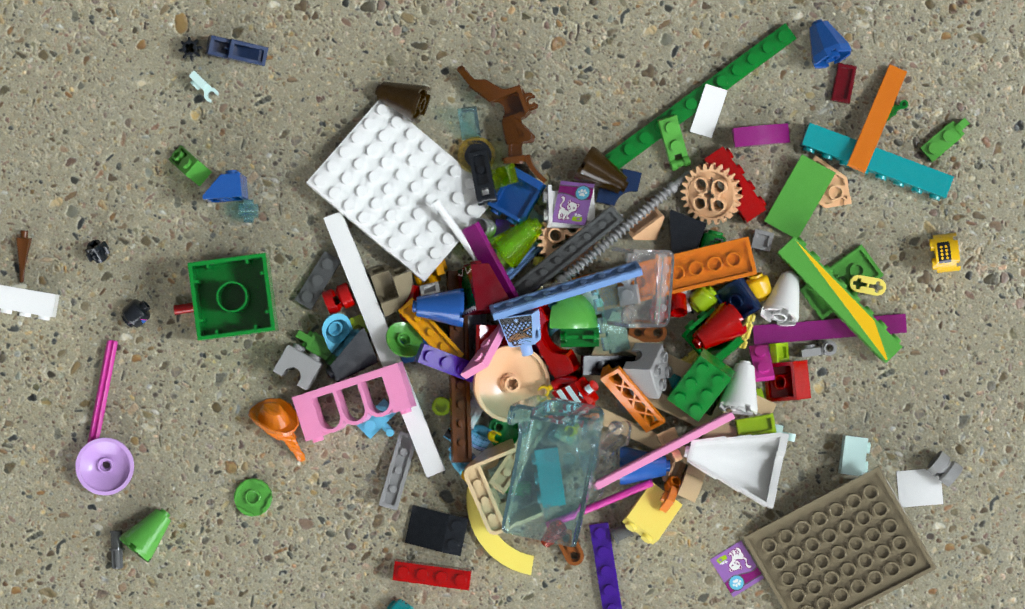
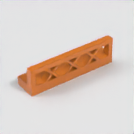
(631, 403)

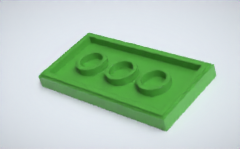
(799, 196)
(854, 263)

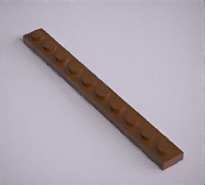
(459, 390)

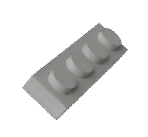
(397, 472)

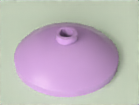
(97, 477)

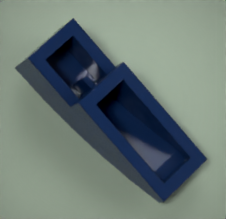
(236, 50)

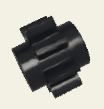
(192, 44)
(97, 251)

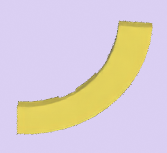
(494, 544)

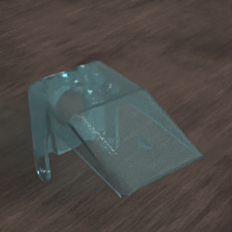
(552, 468)

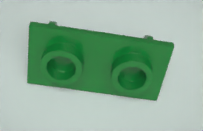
(579, 337)

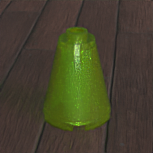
(517, 241)

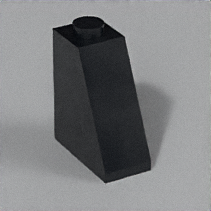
(684, 232)
(351, 355)

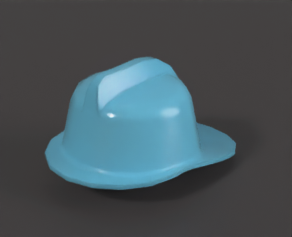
(335, 330)

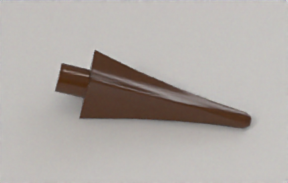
(23, 246)

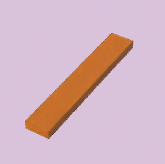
(876, 118)

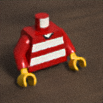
(573, 389)

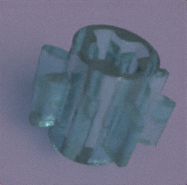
(248, 211)

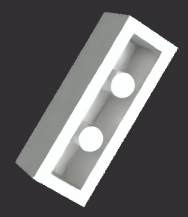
(28, 302)

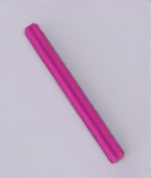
(103, 389)

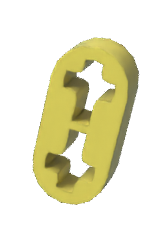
(868, 280)

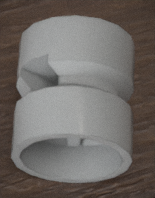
(944, 468)

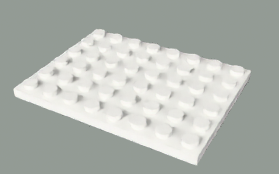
(386, 186)

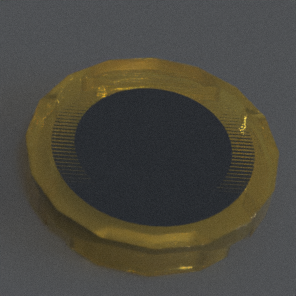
(472, 145)

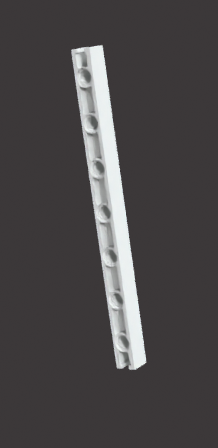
(377, 329)

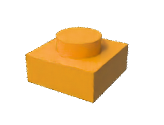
(440, 269)

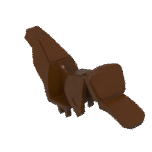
(516, 109)

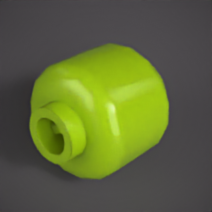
(703, 299)

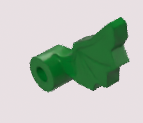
(903, 105)

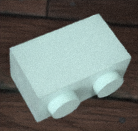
(853, 455)

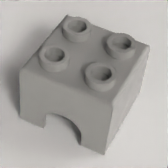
(307, 364)
(650, 370)

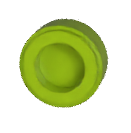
(441, 406)

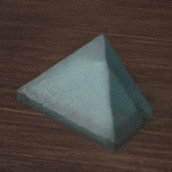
(469, 122)

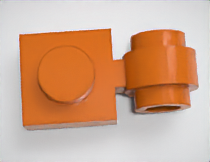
(671, 489)

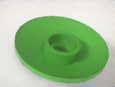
(406, 333)

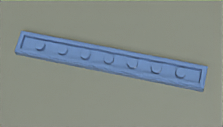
(565, 290)

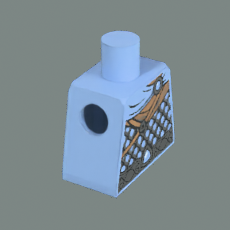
(522, 330)

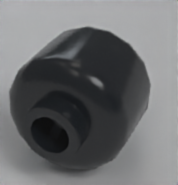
(136, 313)

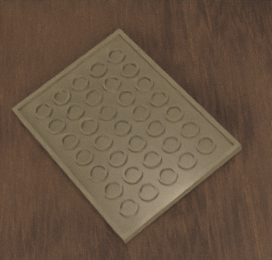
(841, 547)

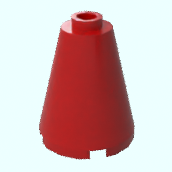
(719, 327)

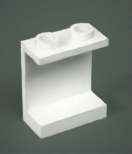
(550, 198)

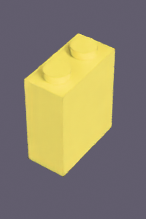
(647, 518)

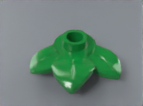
(508, 431)

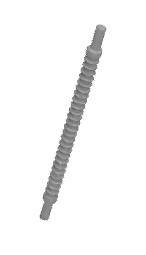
(671, 187)

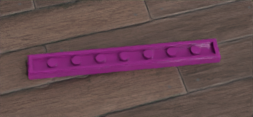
(484, 251)
(819, 330)

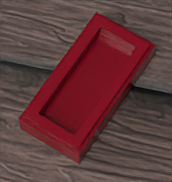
(843, 83)

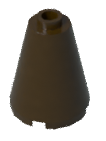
(404, 98)
(602, 172)

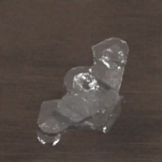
(608, 457)

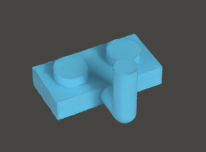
(374, 424)

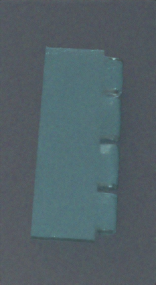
(609, 306)

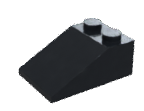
(436, 530)

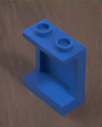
(518, 198)

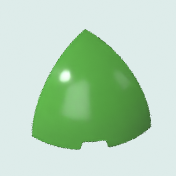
(573, 314)

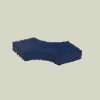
(610, 198)

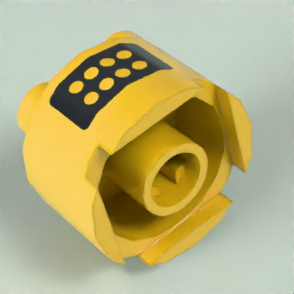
(945, 252)

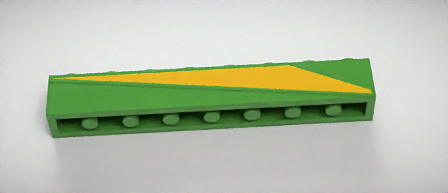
(839, 299)

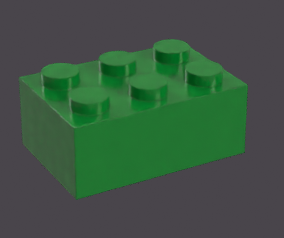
(700, 385)

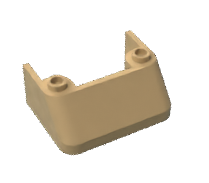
(484, 495)

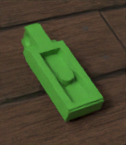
(944, 139)
(314, 343)

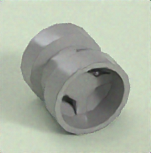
(487, 225)

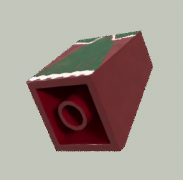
(480, 288)

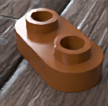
(647, 334)
(566, 550)

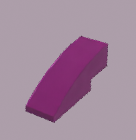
(760, 135)

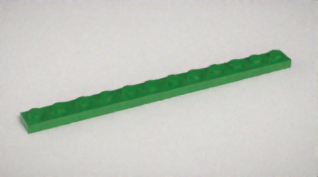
(688, 105)

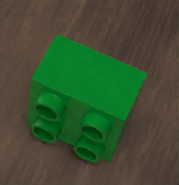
(233, 296)

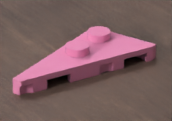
(485, 354)

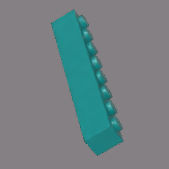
(882, 164)

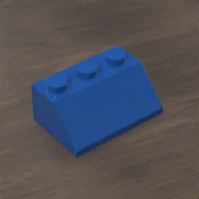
(227, 188)

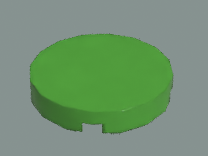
(253, 497)

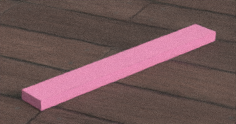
(663, 450)

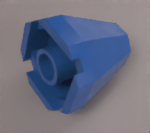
(827, 44)

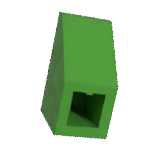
(190, 165)

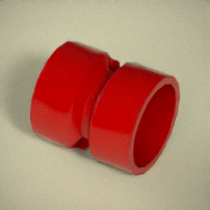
(345, 297)

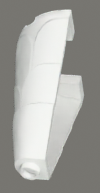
(742, 462)

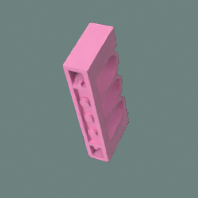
(311, 415)

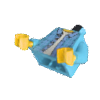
(481, 438)

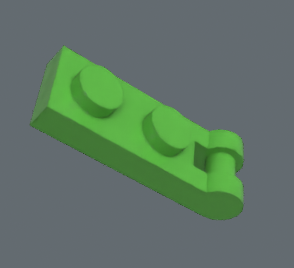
(673, 142)

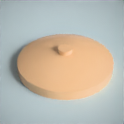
(509, 380)

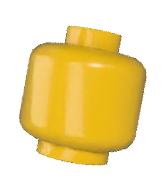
(759, 286)

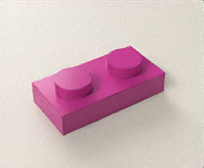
(762, 362)

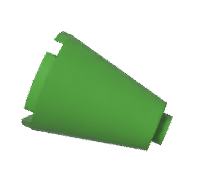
(147, 534)

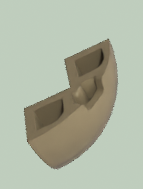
(391, 286)

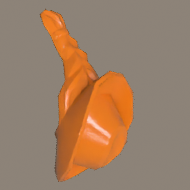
(279, 421)

